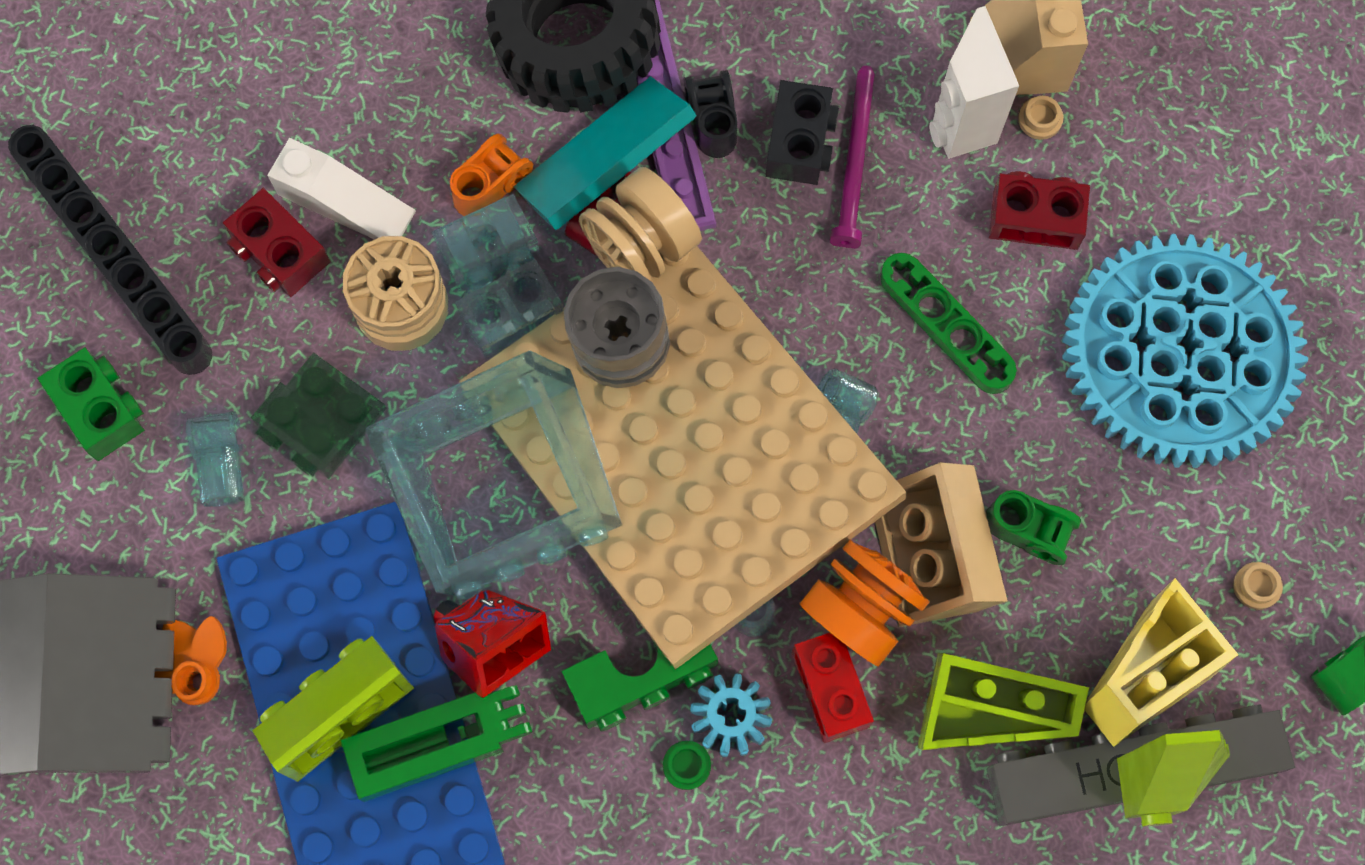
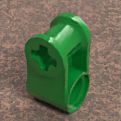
(1035, 526)
(1344, 678)

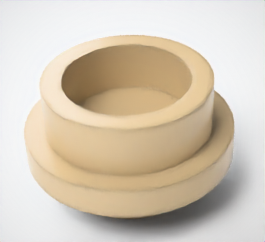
(1040, 117)
(1258, 585)

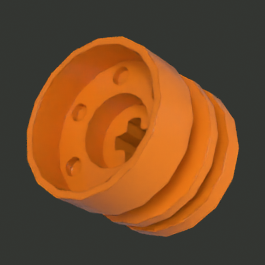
(864, 602)

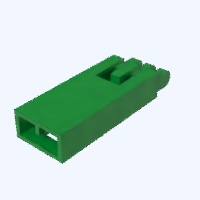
(419, 748)

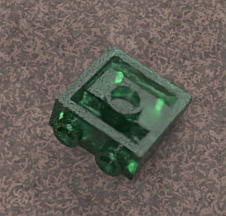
(317, 417)

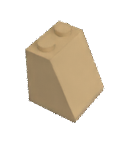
(1041, 41)

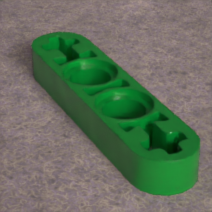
(954, 318)

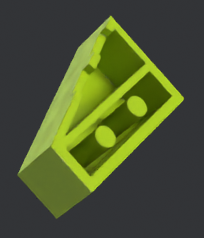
(994, 704)

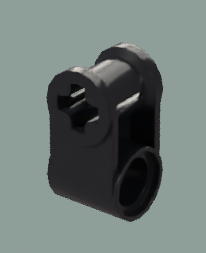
(714, 106)

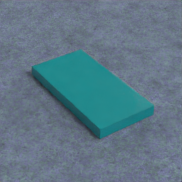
(604, 152)

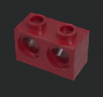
(1039, 222)
(282, 239)

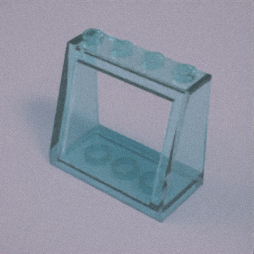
(469, 407)

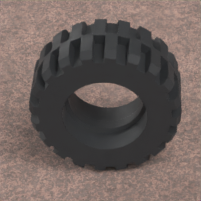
(575, 73)

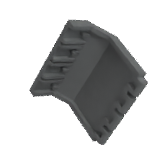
(82, 673)

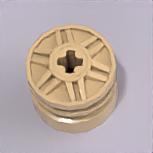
(641, 228)
(400, 316)

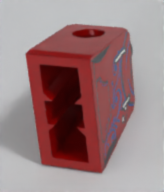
(490, 639)

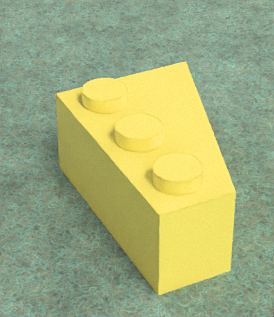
(1159, 664)

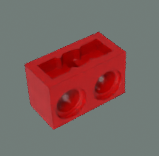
(832, 687)

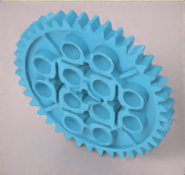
(1243, 302)

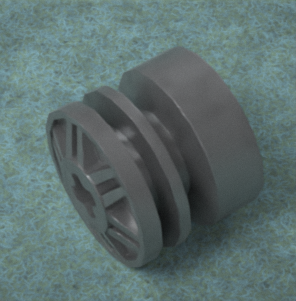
(608, 306)

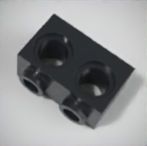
(797, 133)

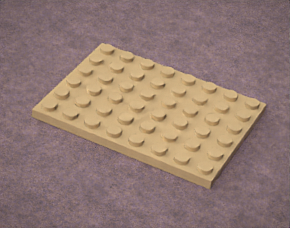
(717, 465)

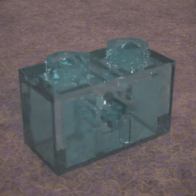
(500, 225)

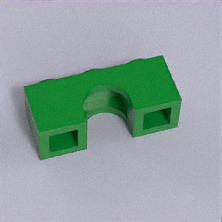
(606, 693)

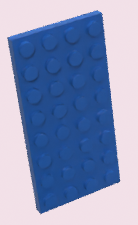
(293, 615)

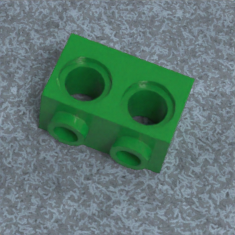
(87, 408)

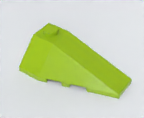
(1169, 774)

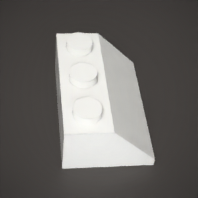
(975, 91)

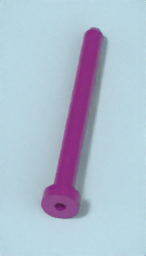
(846, 232)

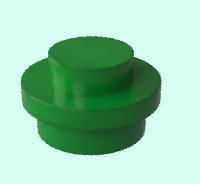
(686, 765)

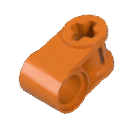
(493, 170)

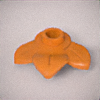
(194, 653)

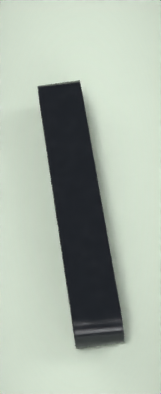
(96, 235)

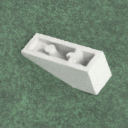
(337, 192)

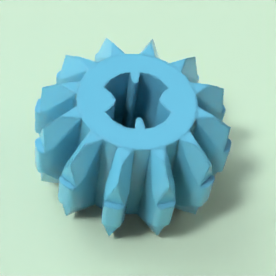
(716, 722)

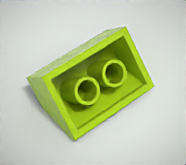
(330, 708)

